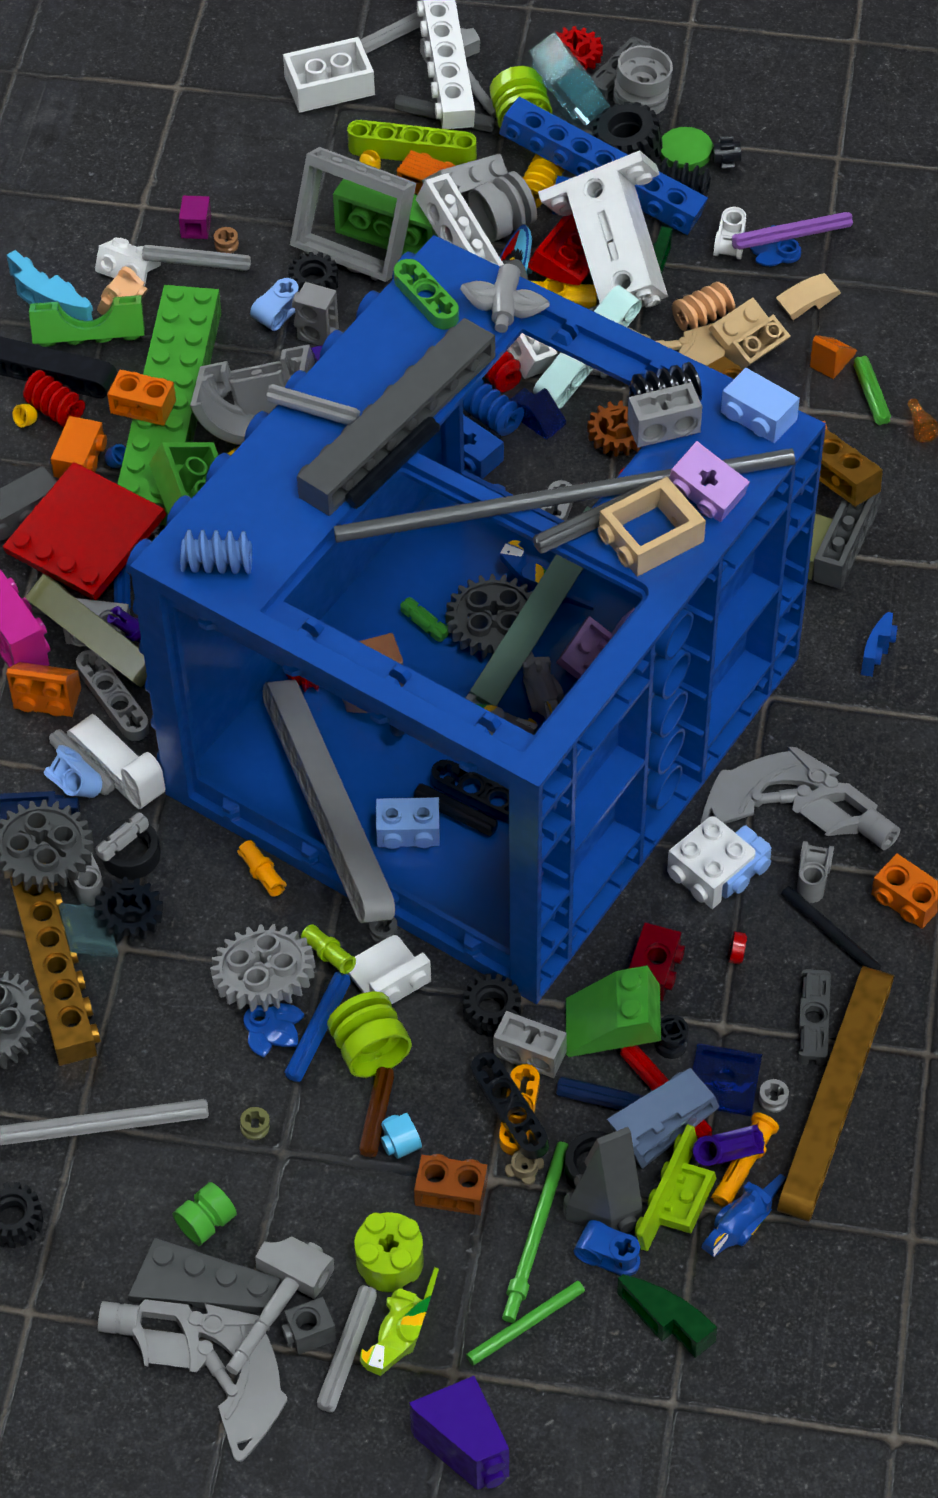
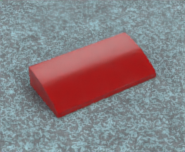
(561, 254)

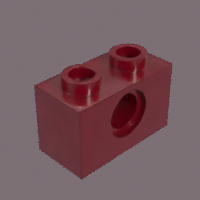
(659, 945)

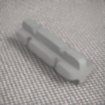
(122, 836)

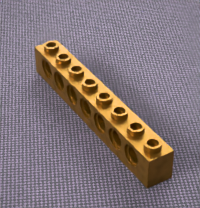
(841, 466)
(69, 1042)

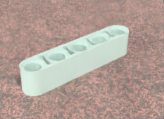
(567, 373)

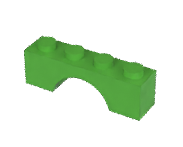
(52, 324)

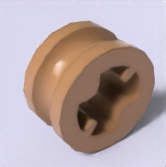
(226, 233)

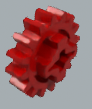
(583, 46)

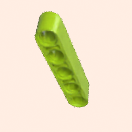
(396, 140)

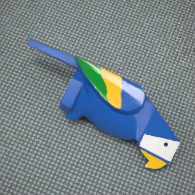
(530, 569)
(742, 1217)

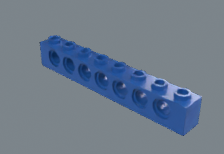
(582, 152)

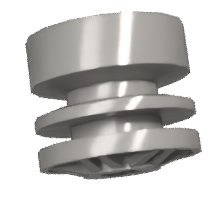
(643, 77)
(503, 205)

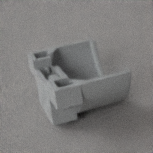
(248, 391)

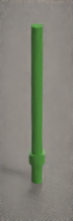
(518, 1286)

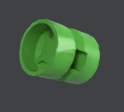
(200, 1217)

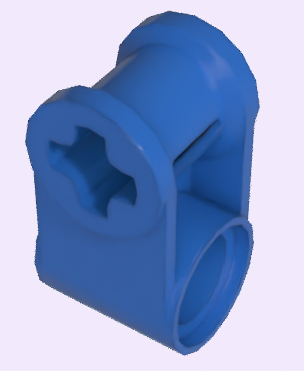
(608, 1248)

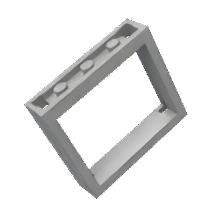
(362, 174)

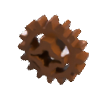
(610, 429)

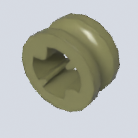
(246, 1120)

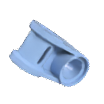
(276, 304)
(73, 774)

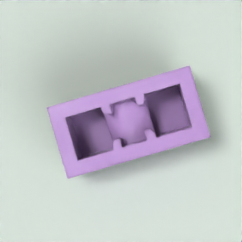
(702, 467)

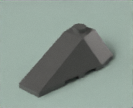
(608, 1186)

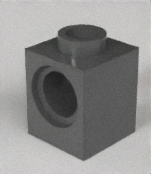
(312, 1312)

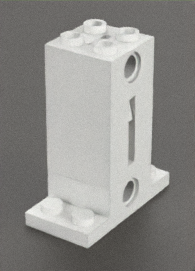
(613, 226)

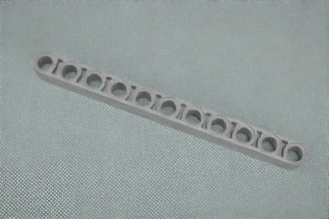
(329, 802)

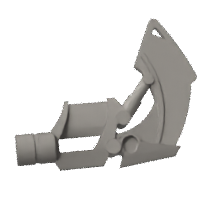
(742, 788)
(256, 1397)

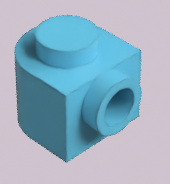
(400, 1136)

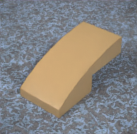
(804, 295)

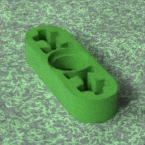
(427, 306)

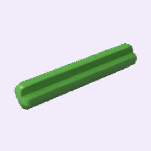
(872, 390)

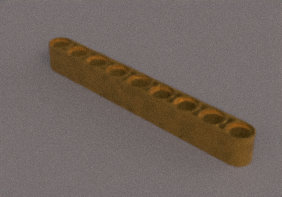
(835, 1094)

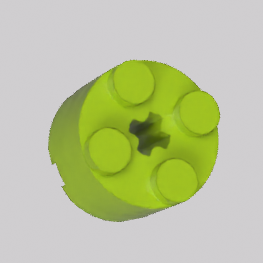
(389, 1251)

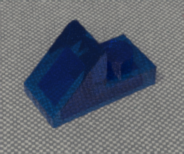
(540, 412)

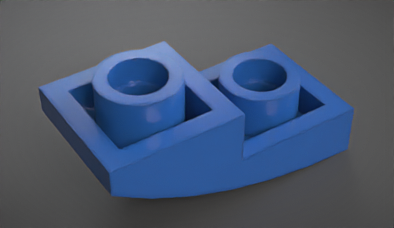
(878, 643)

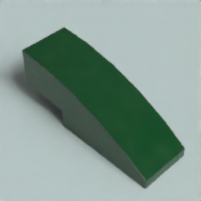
(668, 1314)

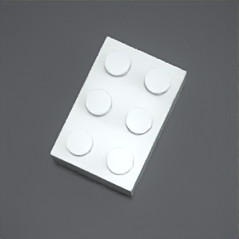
(329, 74)

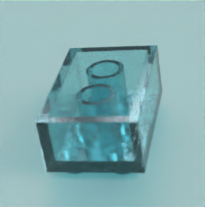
(568, 79)

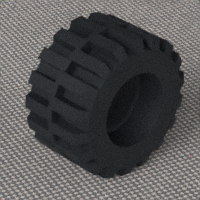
(630, 129)

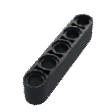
(77, 372)

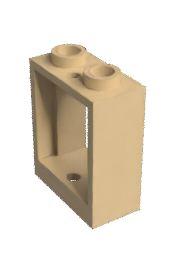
(674, 505)

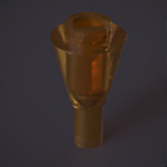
(924, 425)

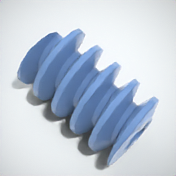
(216, 552)

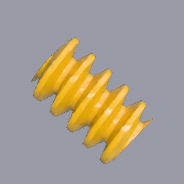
(541, 175)

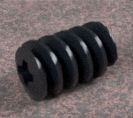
(693, 179)
(665, 379)

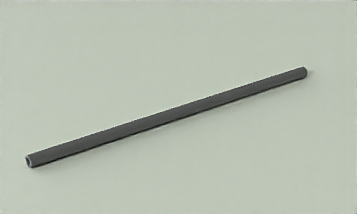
(539, 499)

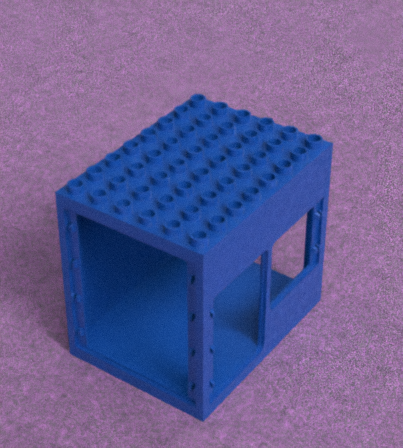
(612, 757)

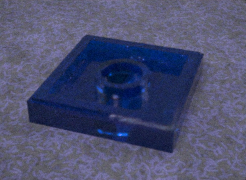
(729, 1076)

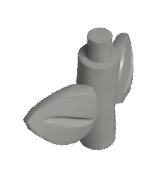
(504, 298)

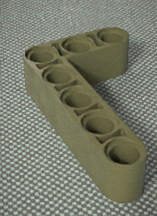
(88, 628)

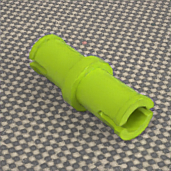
(329, 949)

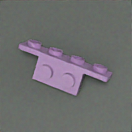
(586, 646)

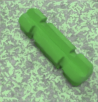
(424, 619)

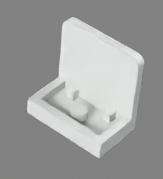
(708, 860)
(391, 969)

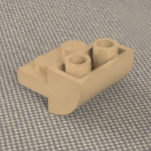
(748, 333)

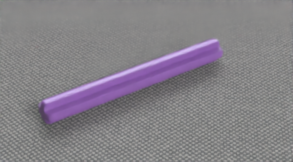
(792, 230)

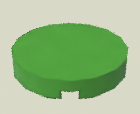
(686, 146)

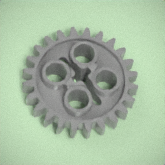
(263, 967)

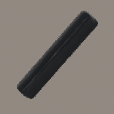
(459, 810)

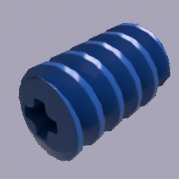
(493, 408)

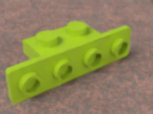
(679, 1194)

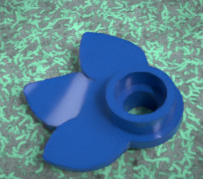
(777, 252)
(275, 1028)

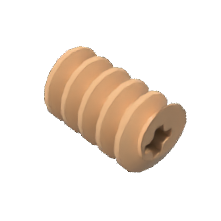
(703, 304)

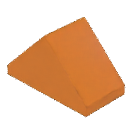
(830, 355)

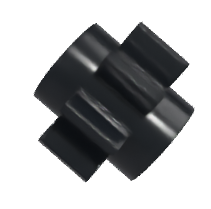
(726, 152)

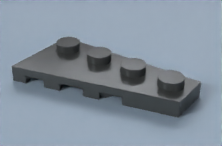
(195, 1278)

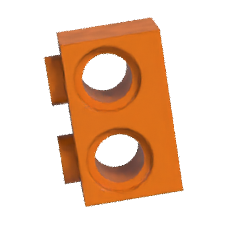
(141, 397)
(912, 886)

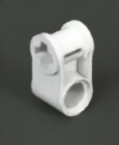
(732, 222)

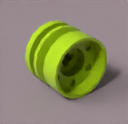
(517, 82)
(369, 1034)

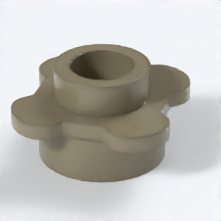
(526, 1175)

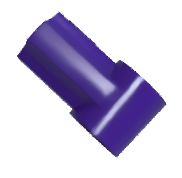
(730, 1145)

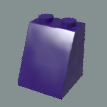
(462, 1433)

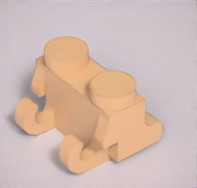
(124, 284)

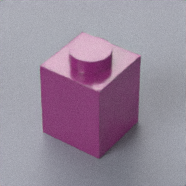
(195, 217)

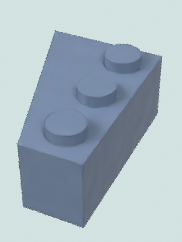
(664, 1114)

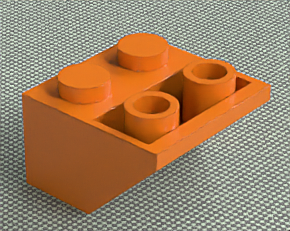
(44, 688)

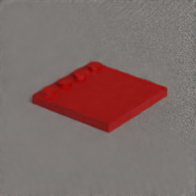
(84, 530)

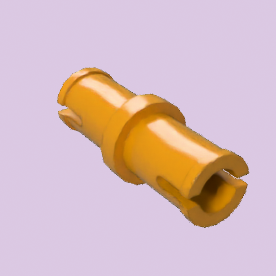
(261, 868)

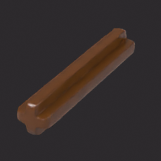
(376, 1112)

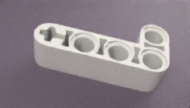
(135, 777)

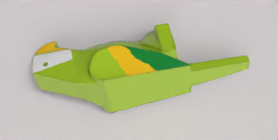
(398, 1329)

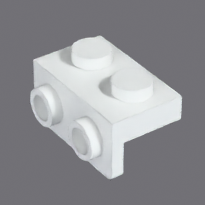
(119, 253)

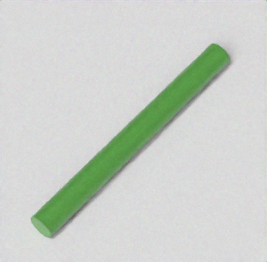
(525, 1323)

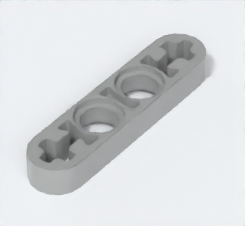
(109, 696)

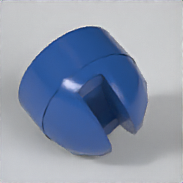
(115, 455)

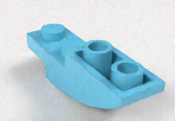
(38, 288)

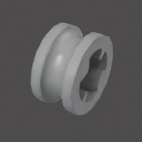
(782, 1093)

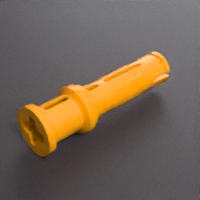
(740, 1168)

